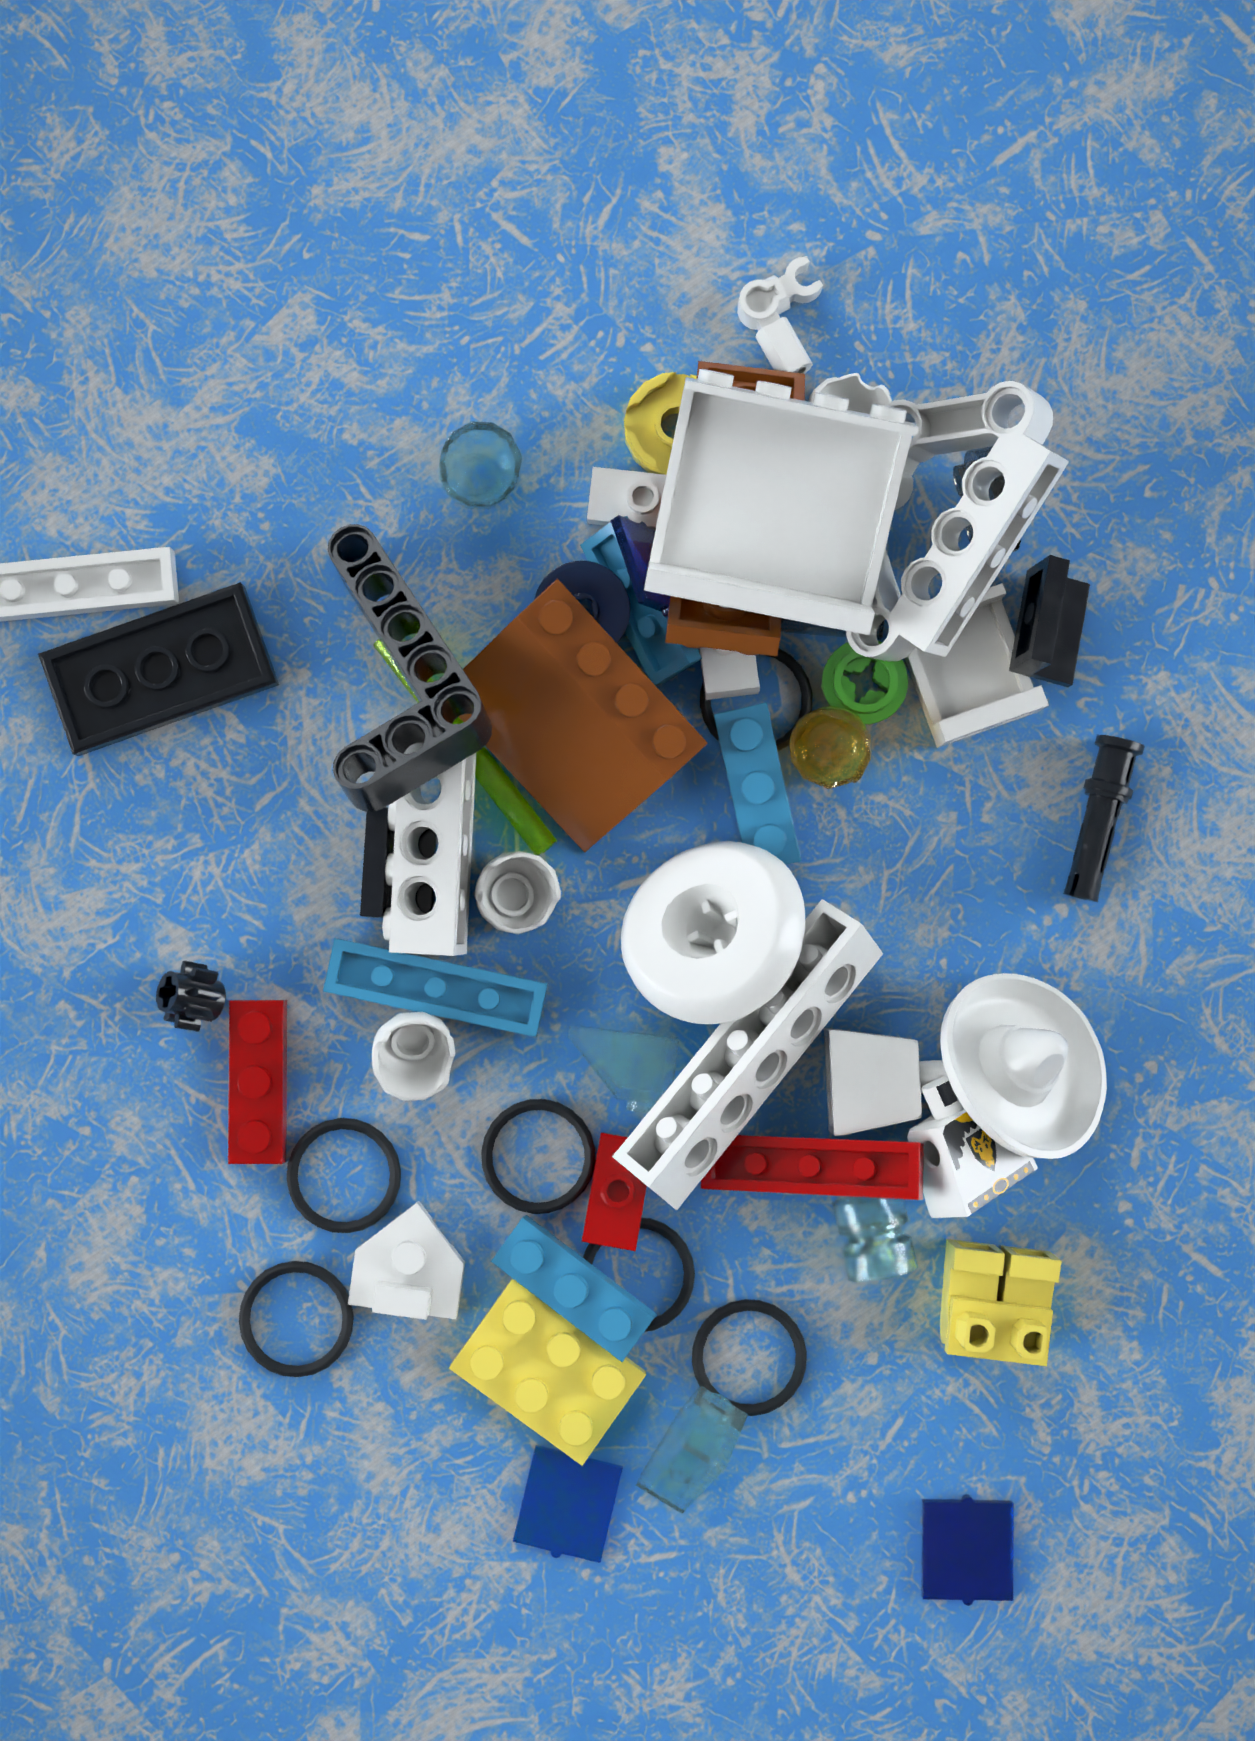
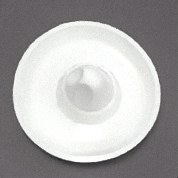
(714, 932)
(1024, 1065)

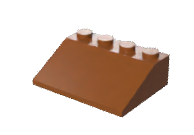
(577, 717)

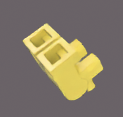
(997, 1302)

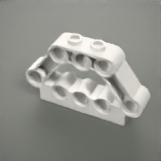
(997, 524)

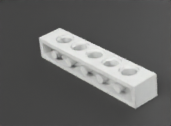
(747, 1060)

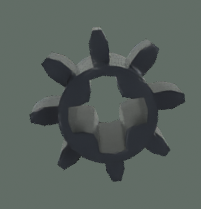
(190, 996)

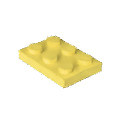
(546, 1372)

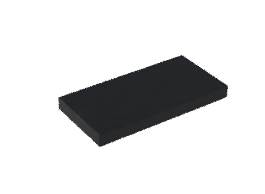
(158, 669)

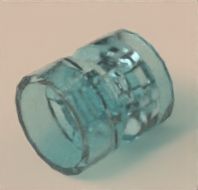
(875, 1238)

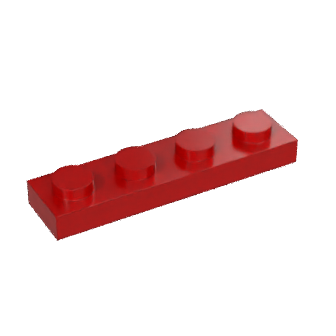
(820, 1167)

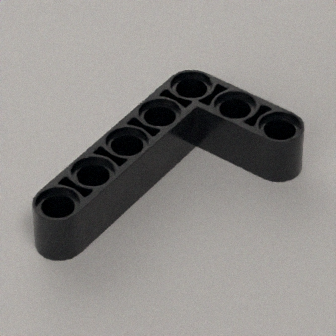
(417, 660)

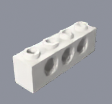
(447, 871)

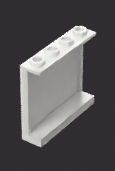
(778, 502)

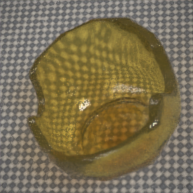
(830, 747)

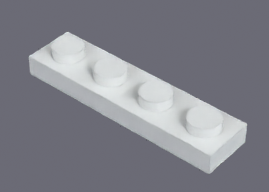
(88, 584)

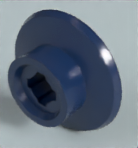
(599, 586)

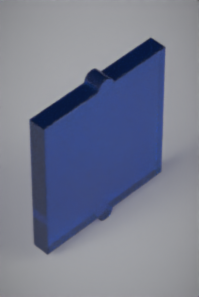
(636, 546)
(567, 1504)
(967, 1549)

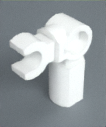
(760, 309)

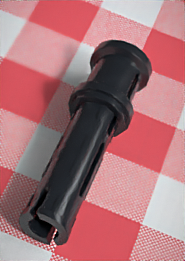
(1106, 794)

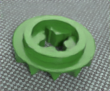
(873, 705)

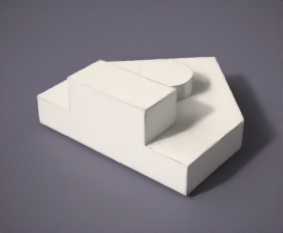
(408, 1269)

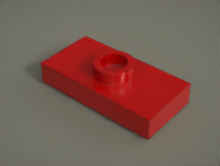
(614, 1200)

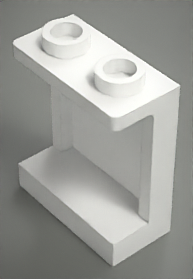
(973, 683)

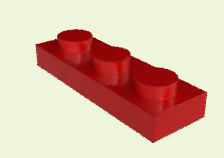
(257, 1082)

